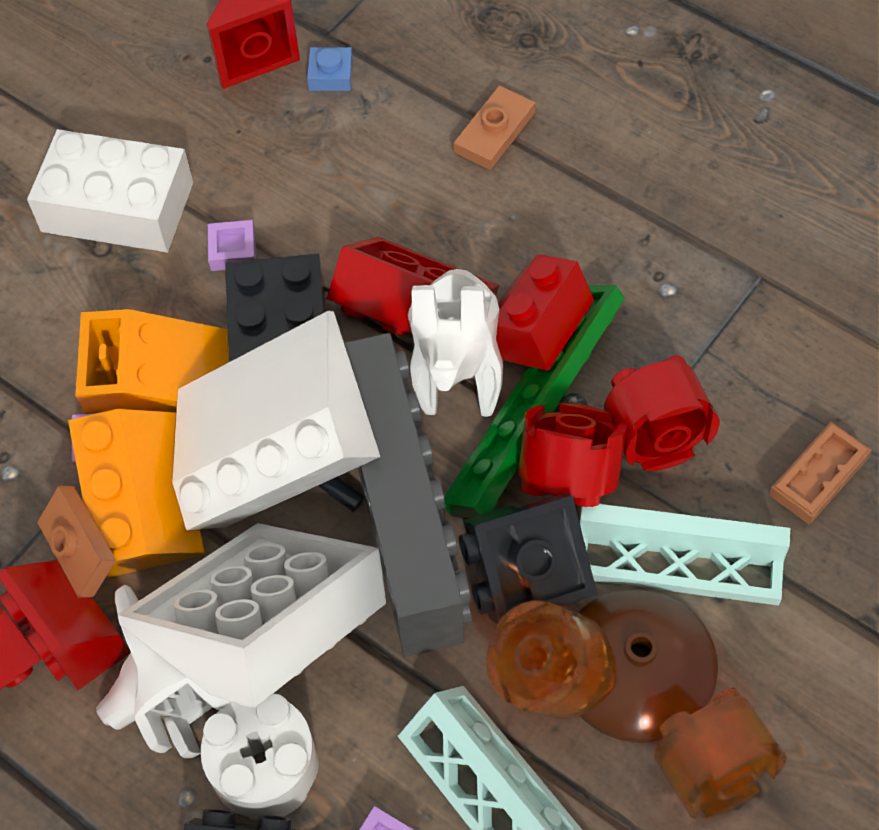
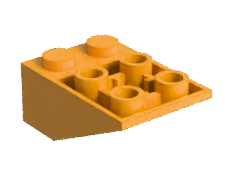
(142, 359)

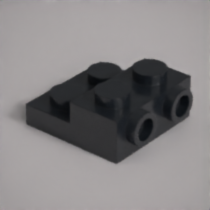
(527, 556)

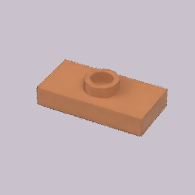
(494, 127)
(820, 473)
(76, 541)

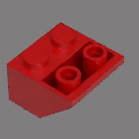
(63, 629)

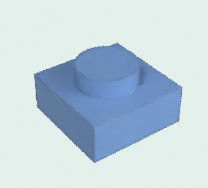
(330, 69)

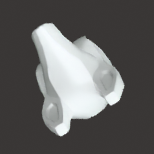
(455, 339)
(151, 690)

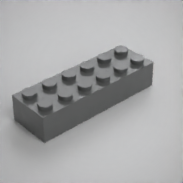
(408, 505)

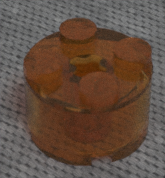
(550, 660)
(717, 754)

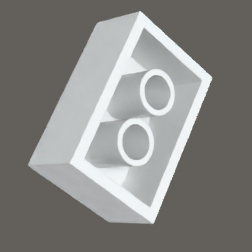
(111, 190)

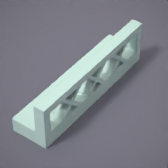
(687, 536)
(493, 760)

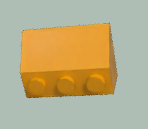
(128, 487)

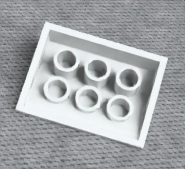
(269, 426)
(259, 610)

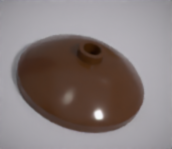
(652, 688)

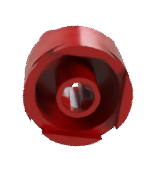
(662, 412)
(571, 453)

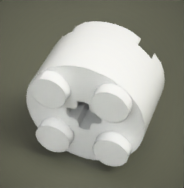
(229, 753)

